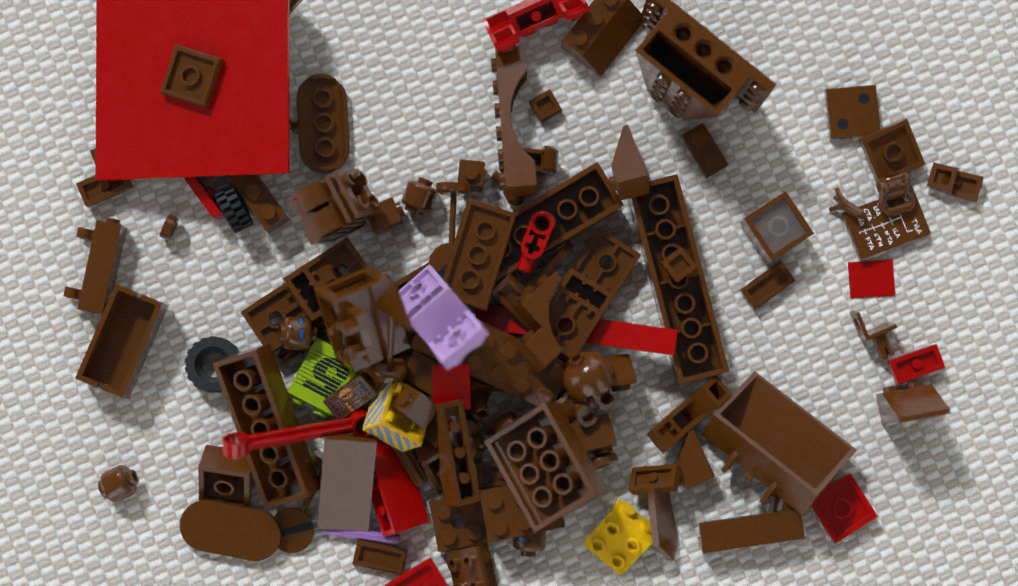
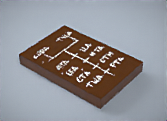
(879, 232)

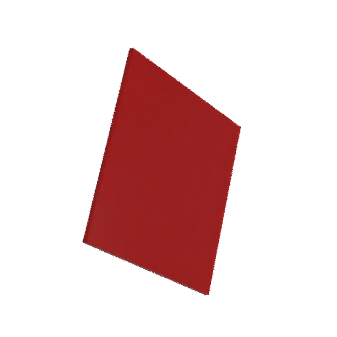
(165, 137)

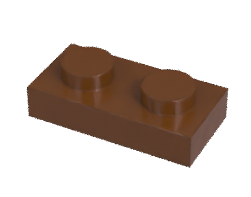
(704, 150)

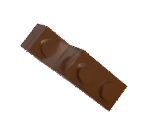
(539, 343)

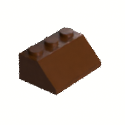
(602, 33)

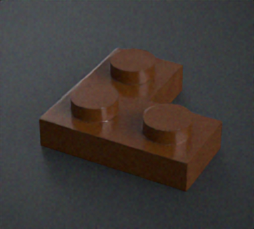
(99, 191)

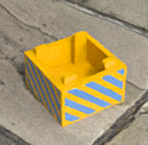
(388, 423)

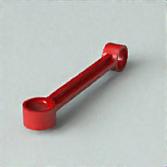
(238, 444)

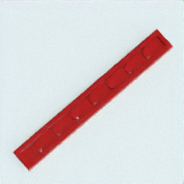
(605, 333)

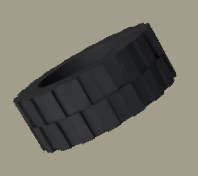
(195, 358)

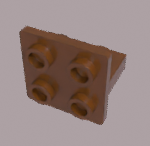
(471, 566)

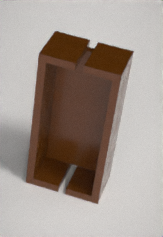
(121, 341)

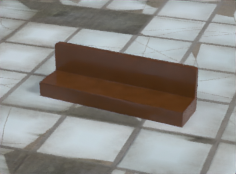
(750, 530)

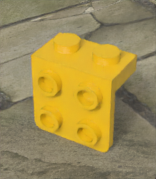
(620, 537)

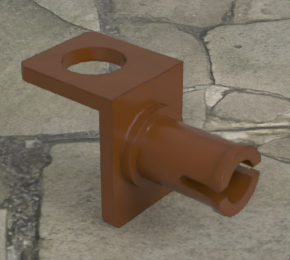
(877, 334)
(480, 393)

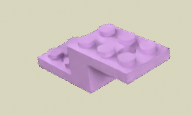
(441, 317)

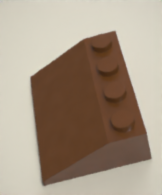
(545, 465)

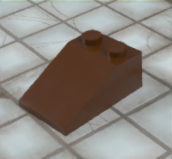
(910, 404)

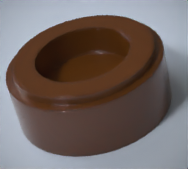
(169, 227)

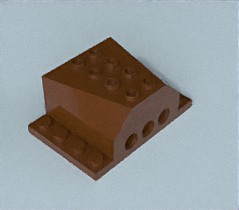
(693, 67)

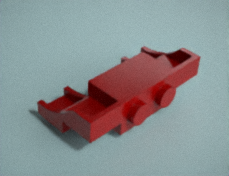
(529, 16)

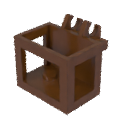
(360, 323)

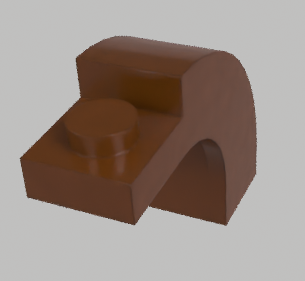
(688, 413)

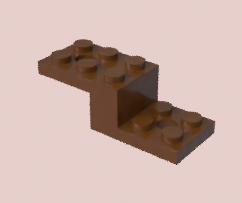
(589, 290)
(297, 293)
(487, 520)

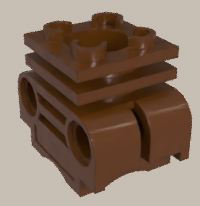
(335, 205)

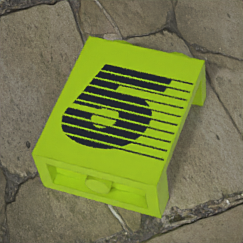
(318, 378)

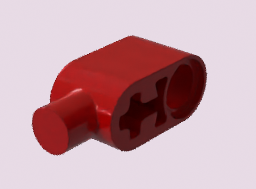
(527, 260)

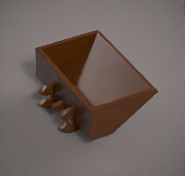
(777, 443)

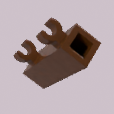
(101, 266)

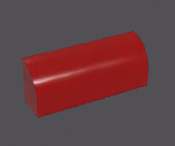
(394, 493)

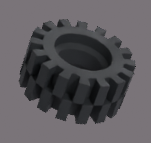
(234, 208)

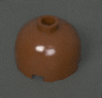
(587, 375)

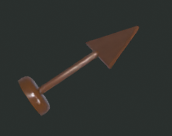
(393, 368)

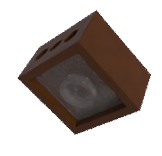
(776, 227)

